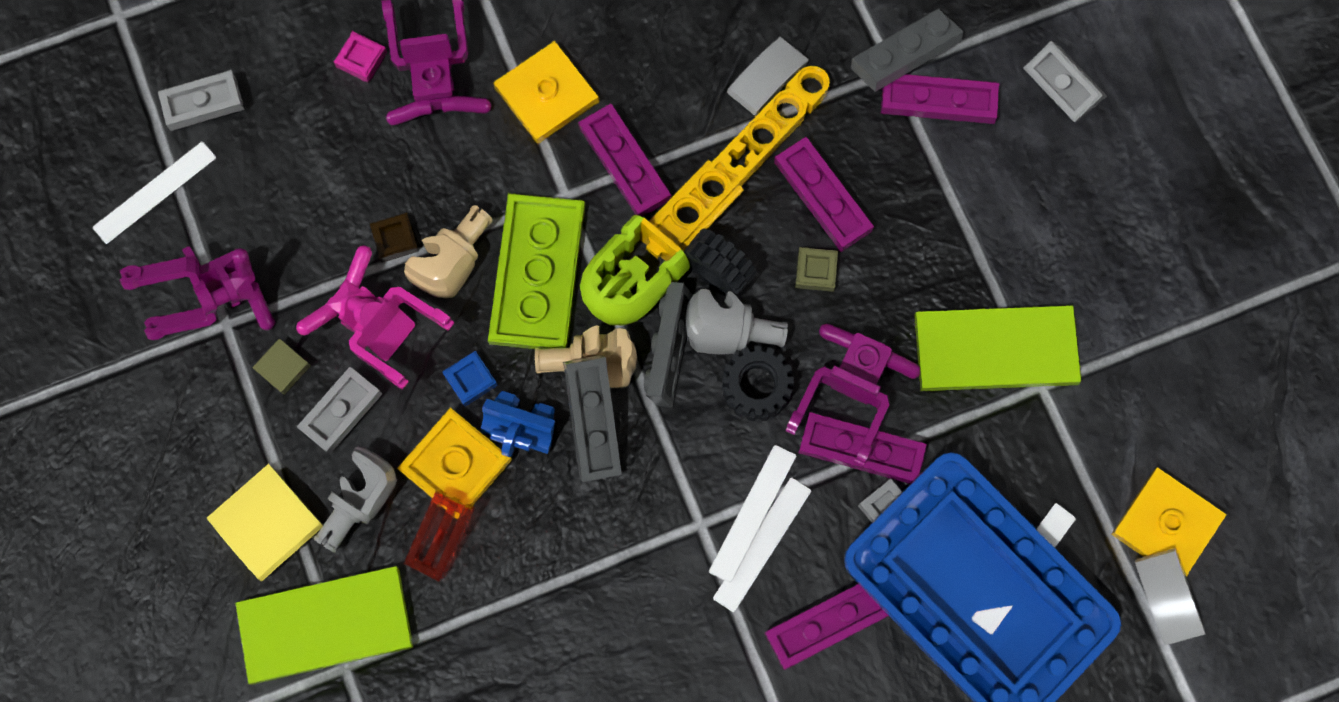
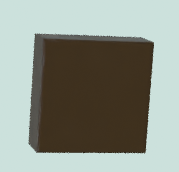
(394, 237)

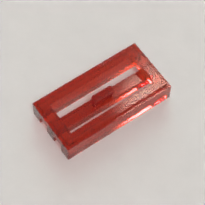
(453, 505)

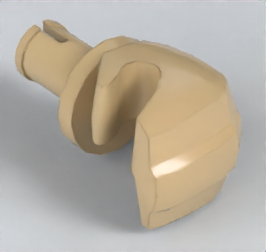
(456, 257)
(615, 346)

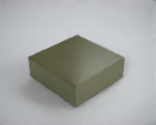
(816, 269)
(281, 366)

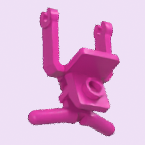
(374, 320)

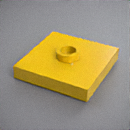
(546, 92)
(454, 460)
(1167, 518)

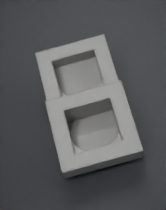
(767, 75)
(1169, 597)

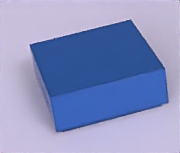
(470, 378)

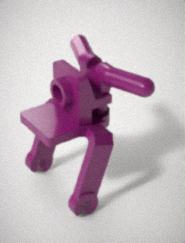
(430, 68)
(214, 284)
(856, 378)

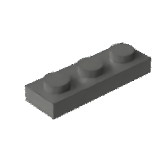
(906, 50)
(668, 346)
(592, 418)

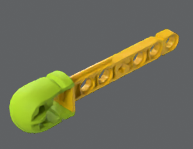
(666, 236)

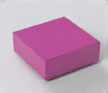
(360, 57)

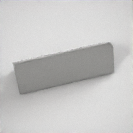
(1064, 81)

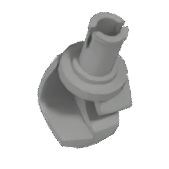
(728, 327)
(358, 505)

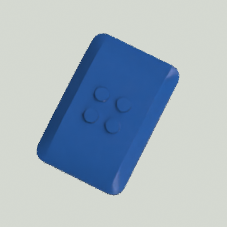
(964, 549)

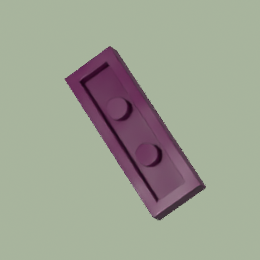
(941, 98)
(624, 161)
(823, 194)
(841, 442)
(823, 626)

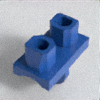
(518, 427)

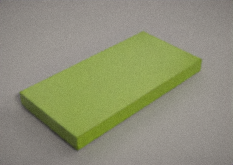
(536, 272)
(997, 348)
(323, 625)

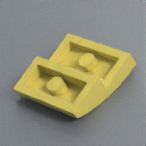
(264, 522)

